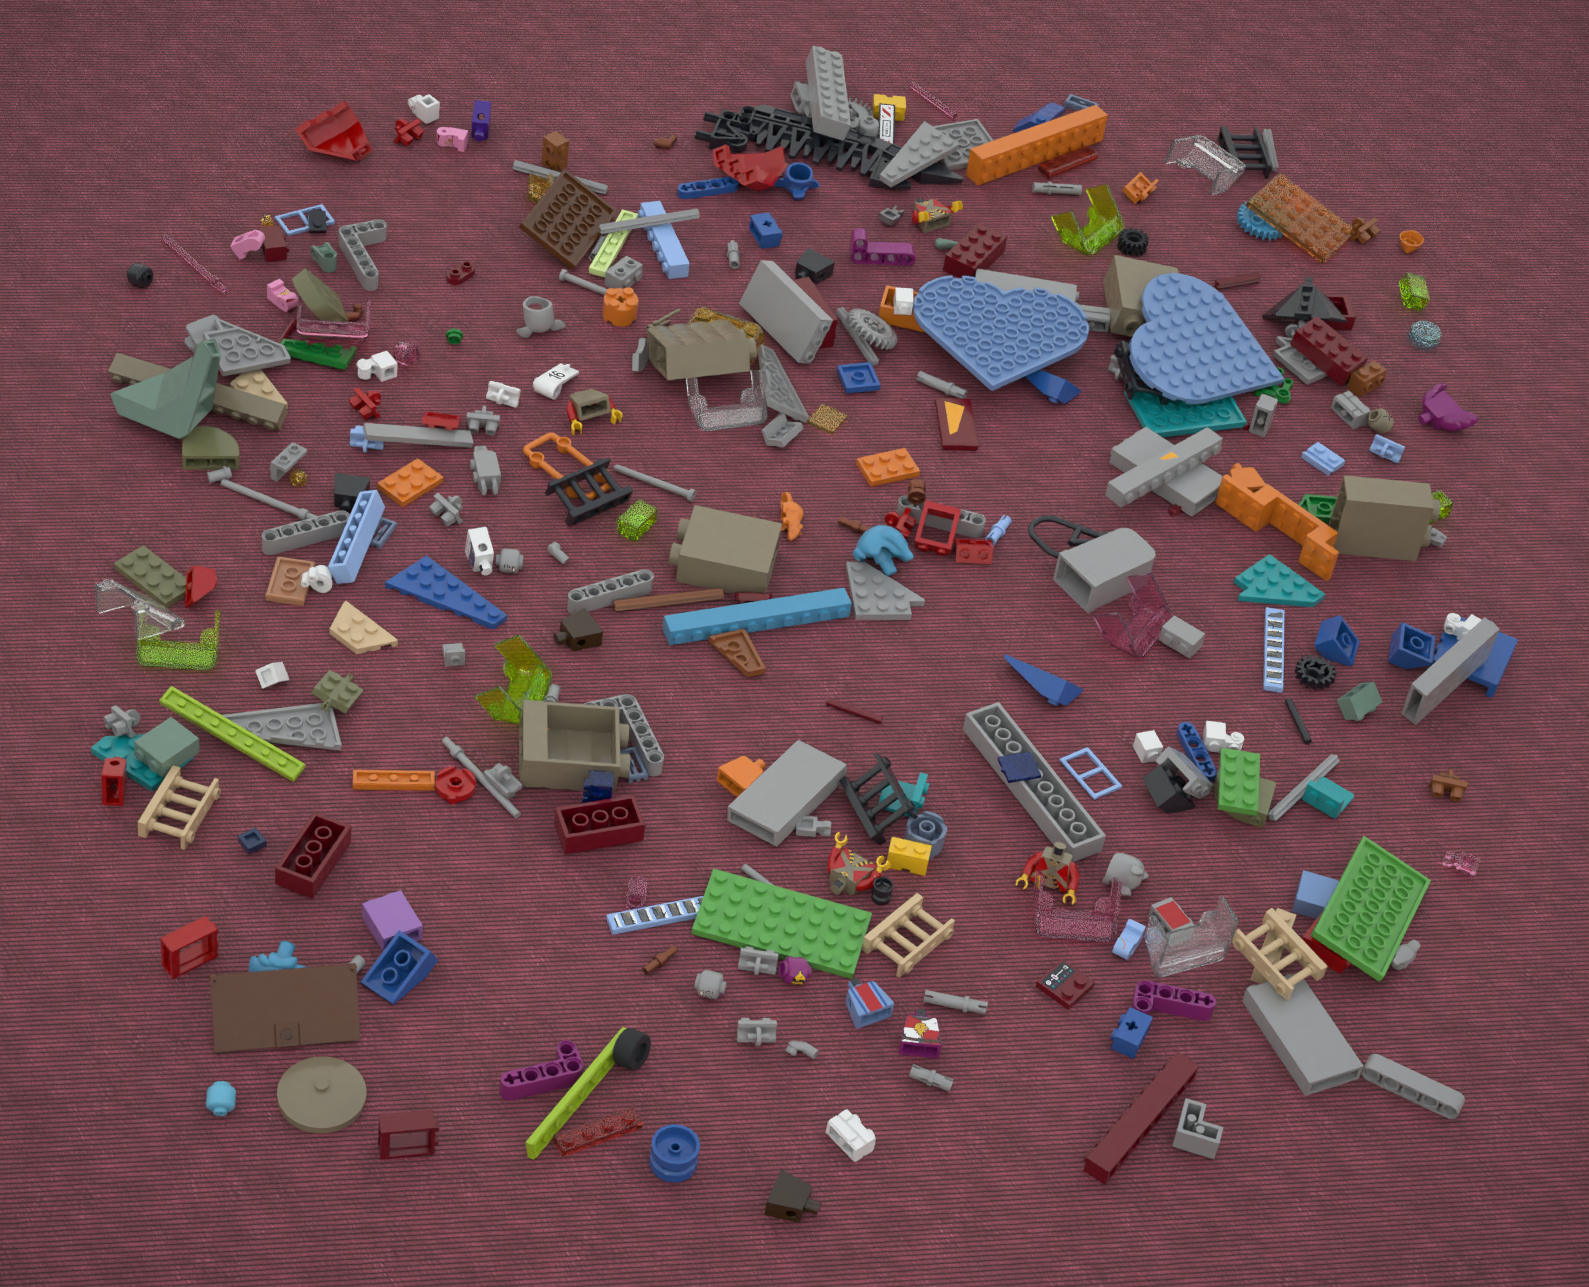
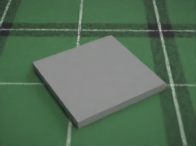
(967, 135)

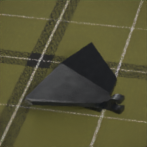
(1306, 304)

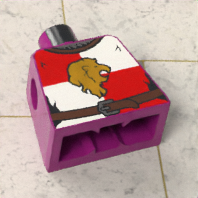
(920, 1036)

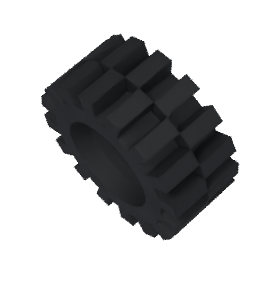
(1133, 242)

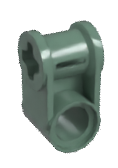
(325, 257)

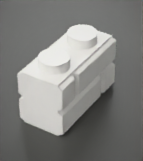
(851, 1135)

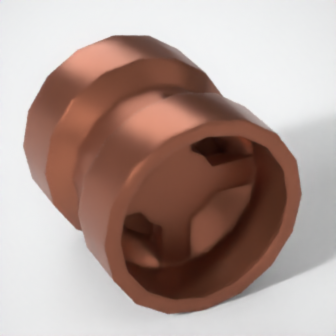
(916, 491)

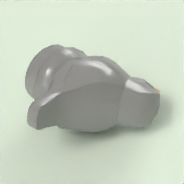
(1405, 955)

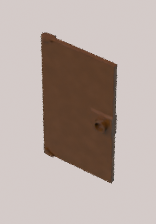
(285, 1007)

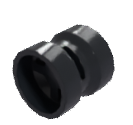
(882, 891)

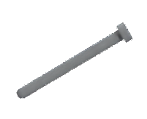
(565, 276)
(690, 494)

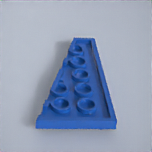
(445, 591)

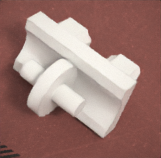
(503, 394)

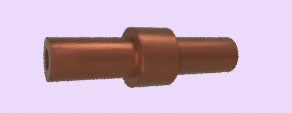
(854, 525)
(659, 960)

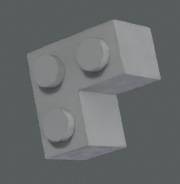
(1194, 1134)

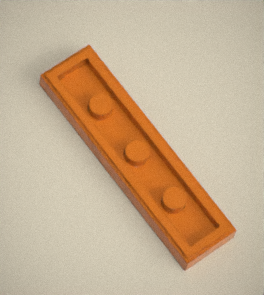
(393, 780)

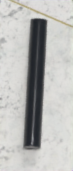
(1298, 721)

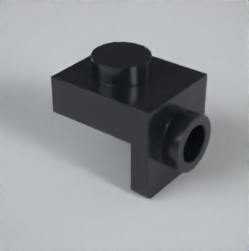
(317, 221)

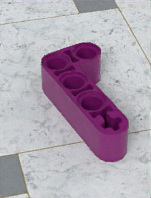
(879, 252)
(1172, 1000)
(545, 1076)

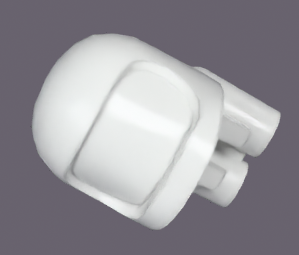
(318, 578)

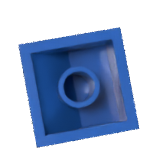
(1337, 641)
(1411, 647)

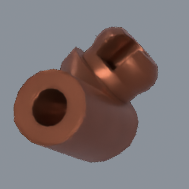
(665, 143)
(356, 314)

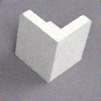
(272, 674)

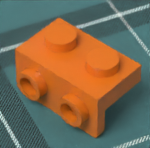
(1138, 188)

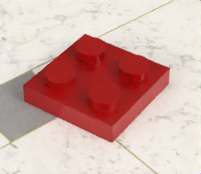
(433, 419)

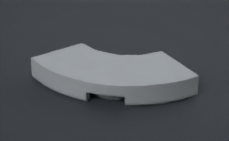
(640, 358)

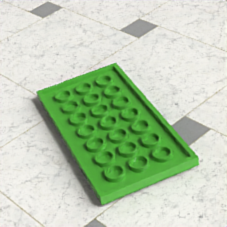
(1371, 908)
(782, 920)

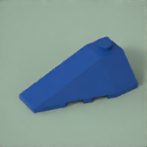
(1047, 113)
(1054, 387)
(1048, 685)

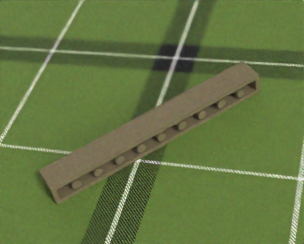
(226, 399)

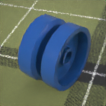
(674, 1153)

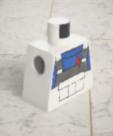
(479, 557)

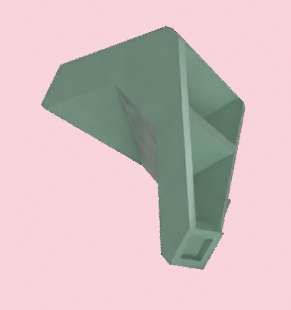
(176, 398)

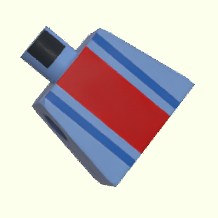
(867, 1003)

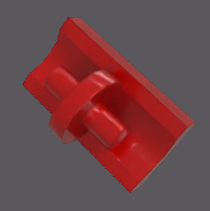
(405, 130)
(369, 402)
(900, 522)

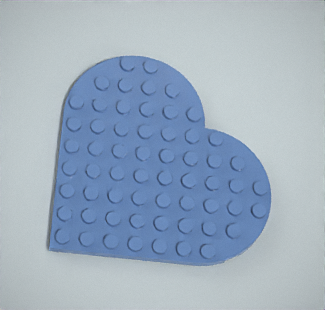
(997, 331)
(1196, 344)

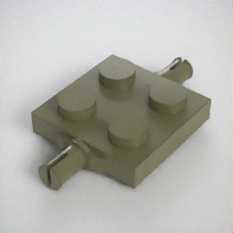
(337, 691)

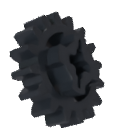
(1315, 672)

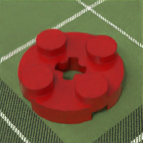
(452, 793)

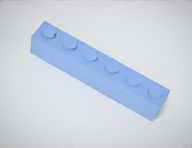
(665, 243)
(356, 537)

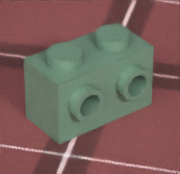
(1359, 701)

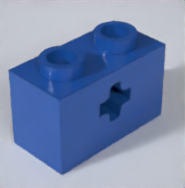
(765, 230)
(1131, 1032)

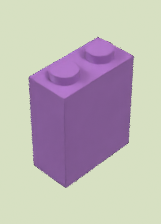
(388, 916)

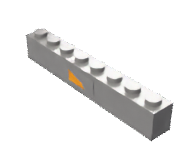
(1163, 467)

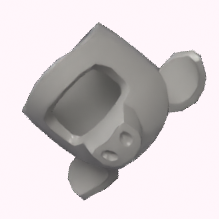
(538, 320)
(1127, 870)

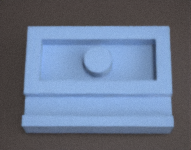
(1323, 458)

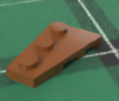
(739, 651)

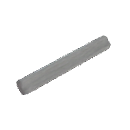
(1270, 148)

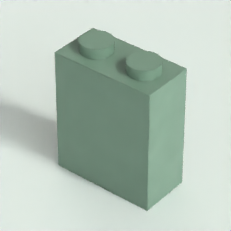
(166, 746)

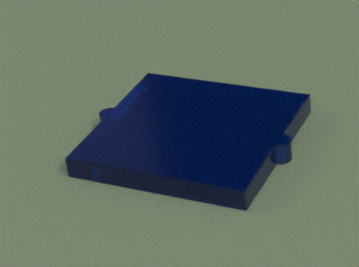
(1019, 767)

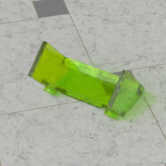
(1103, 225)
(179, 654)
(528, 681)

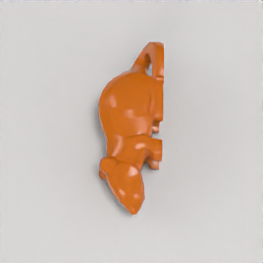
(791, 516)

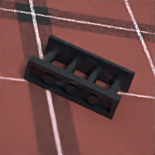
(1225, 140)
(1130, 378)
(590, 507)
(860, 801)

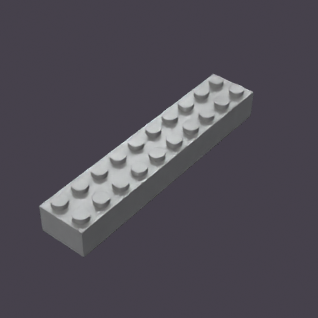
(1044, 798)

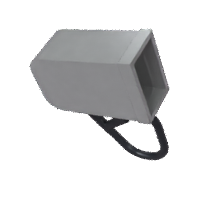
(1099, 566)

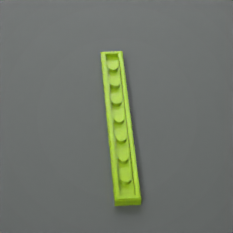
(232, 734)
(571, 1100)

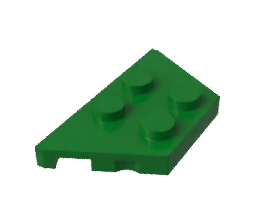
(1319, 506)

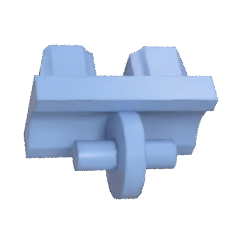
(357, 439)
(1387, 448)

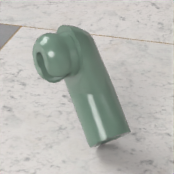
(942, 244)

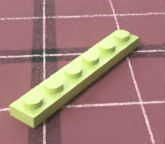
(611, 247)

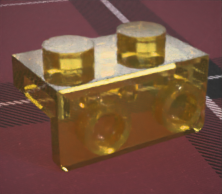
(537, 186)

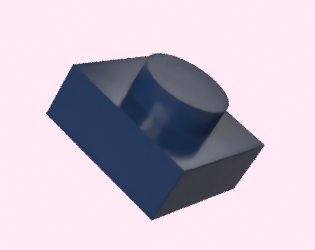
(252, 840)

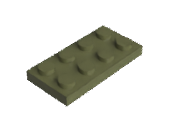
(152, 576)

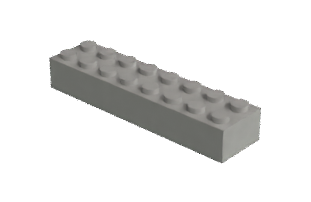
(828, 93)

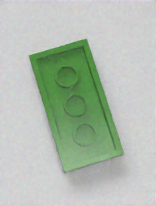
(1238, 781)

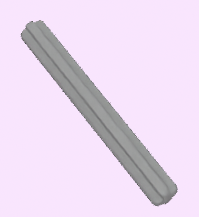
(863, 345)

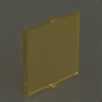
(827, 419)

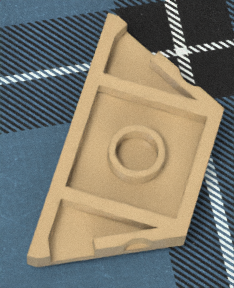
(257, 384)
(359, 631)

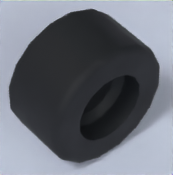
(631, 1049)

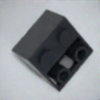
(1168, 790)

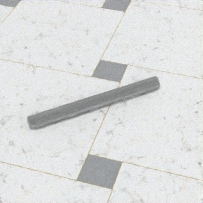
(544, 172)
(649, 221)
(1298, 792)

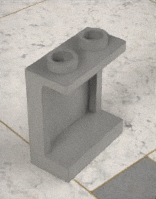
(1198, 784)

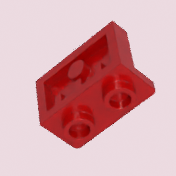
(973, 551)

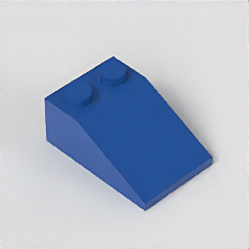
(399, 968)

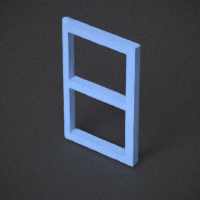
(300, 212)
(1101, 768)

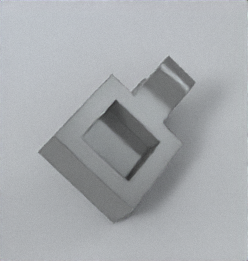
(811, 826)

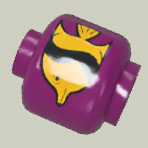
(794, 970)

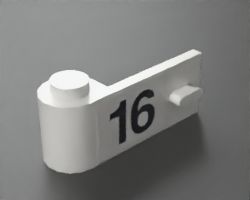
(551, 382)

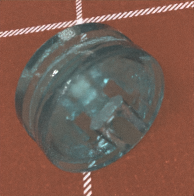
(1425, 335)

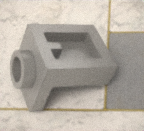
(453, 654)

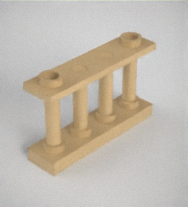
(166, 794)
(901, 918)
(1285, 937)

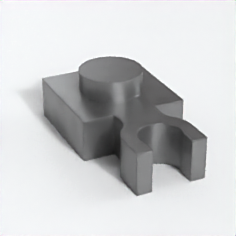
(890, 216)

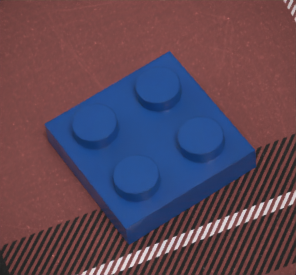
(858, 377)

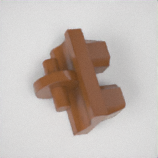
(1365, 231)
(1449, 783)

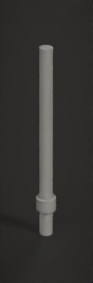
(302, 513)
(458, 753)

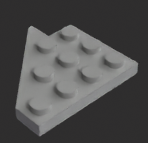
(245, 350)
(1296, 362)
(877, 595)

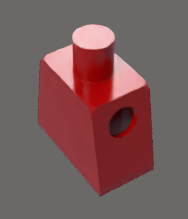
(114, 772)

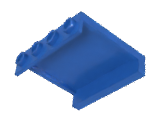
(1493, 668)

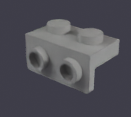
(780, 431)
(286, 460)

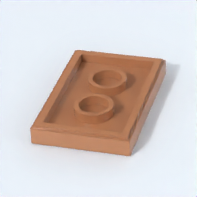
(286, 581)

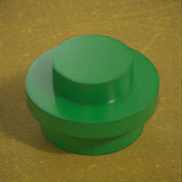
(454, 336)

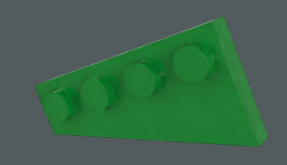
(318, 353)

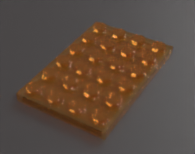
(1301, 218)

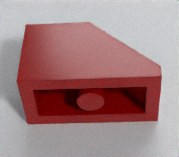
(199, 583)

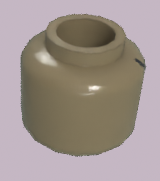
(1380, 421)

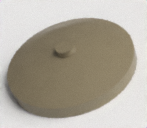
(321, 1094)

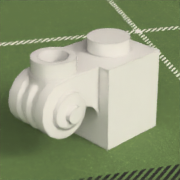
(425, 107)
(380, 364)
(1459, 628)
(1215, 737)

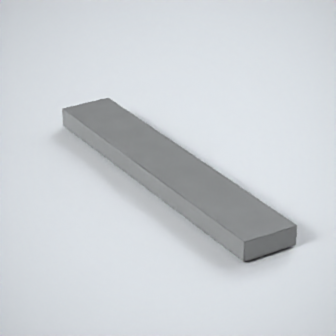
(417, 435)

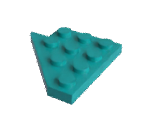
(1277, 584)
(136, 770)

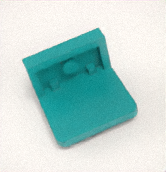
(913, 792)
(1327, 796)

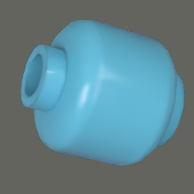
(221, 1098)

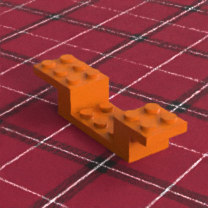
(1273, 507)

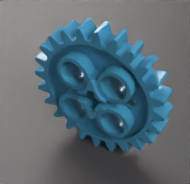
(1255, 224)

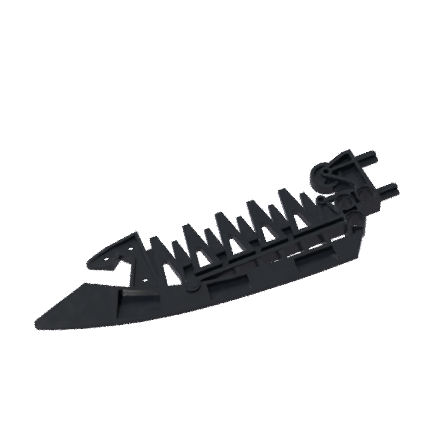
(788, 126)

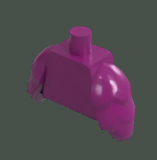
(1444, 412)

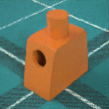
(1247, 477)
(739, 774)

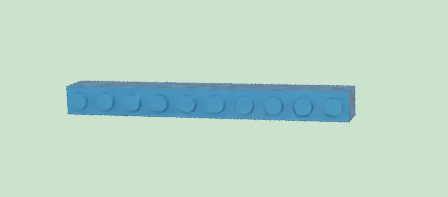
(757, 615)

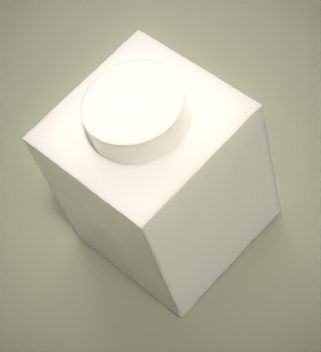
(903, 301)
(1147, 746)

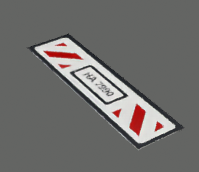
(886, 122)

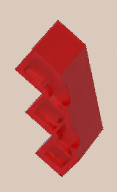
(336, 133)
(754, 170)

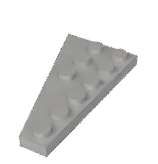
(919, 152)
(777, 386)
(292, 726)

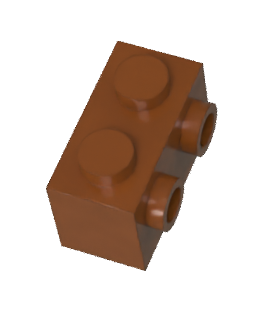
(555, 151)
(1367, 378)

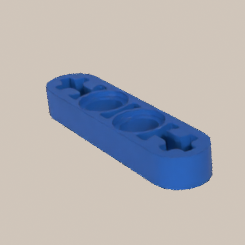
(690, 190)
(1200, 751)

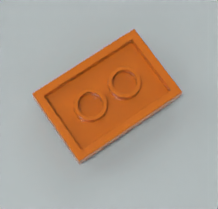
(887, 467)
(410, 482)

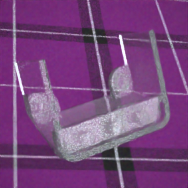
(1208, 159)
(749, 412)
(1191, 945)

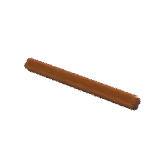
(668, 599)

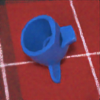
(797, 180)

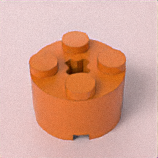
(620, 306)

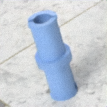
(998, 529)

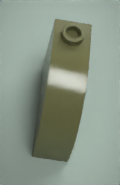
(319, 297)
(209, 450)
(1266, 791)

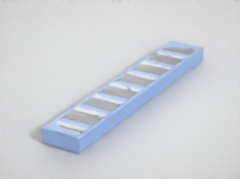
(1273, 650)
(654, 915)

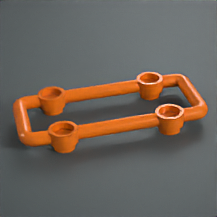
(564, 446)

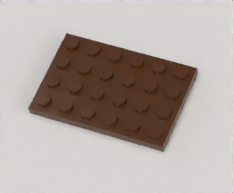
(567, 219)

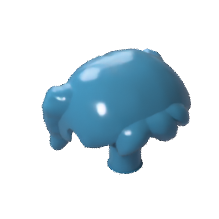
(881, 544)
(275, 961)

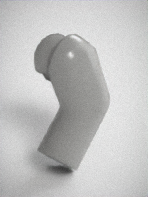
(554, 550)
(803, 1047)

